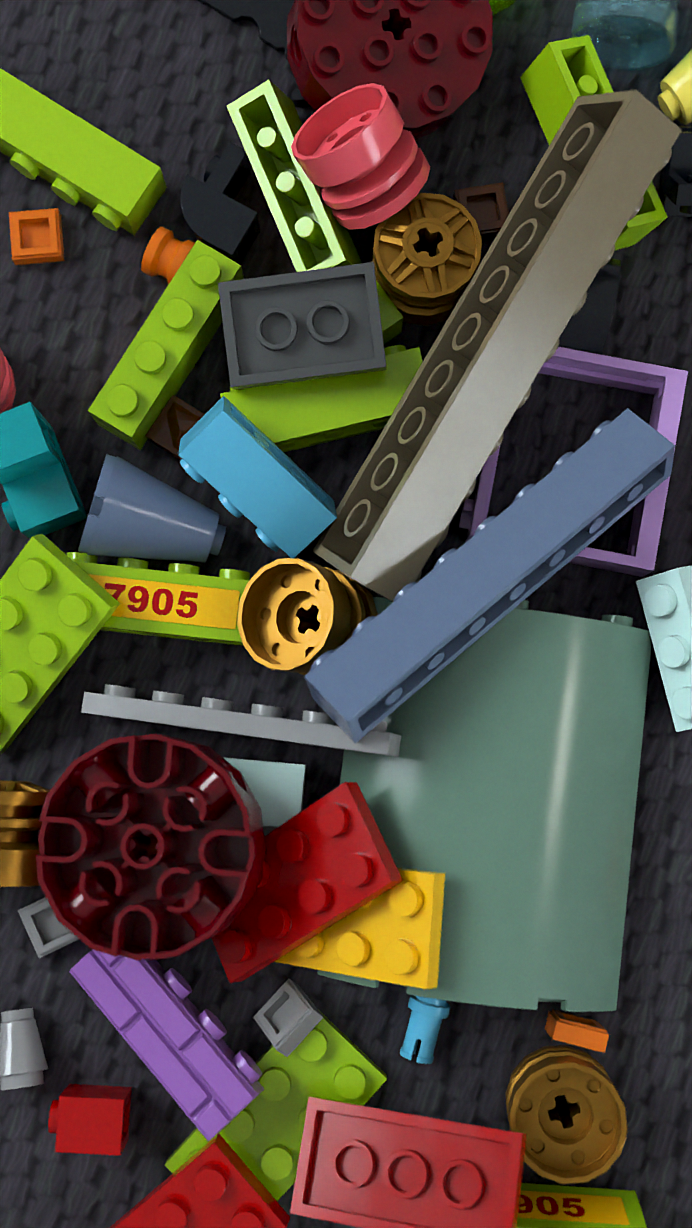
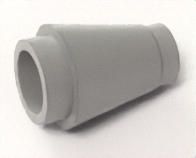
(20, 1050)

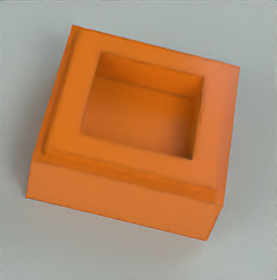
(36, 236)
(576, 1030)

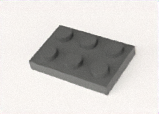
(302, 326)

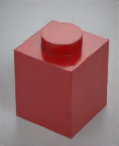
(91, 1119)

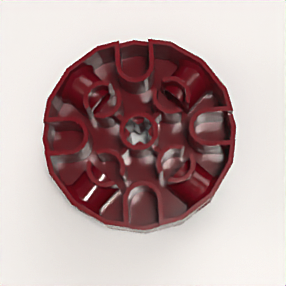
(419, 50)
(97, 842)

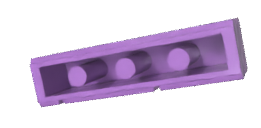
(172, 1037)

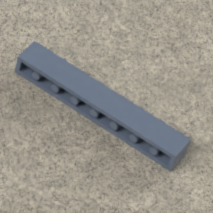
(489, 574)

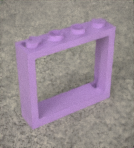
(668, 391)

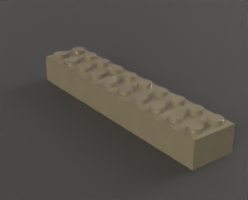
(498, 339)

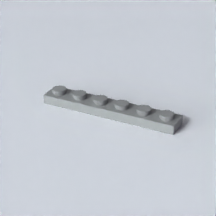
(217, 716)

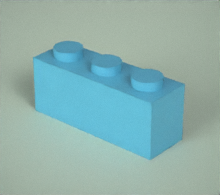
(256, 479)

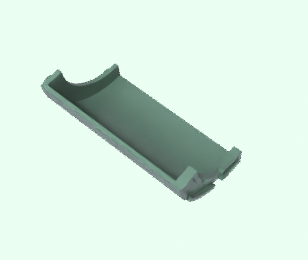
(526, 799)

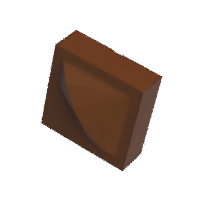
(172, 425)

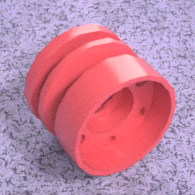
(361, 156)

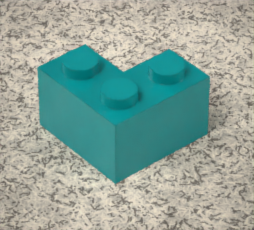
(35, 475)

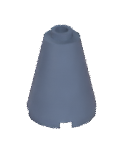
(147, 518)

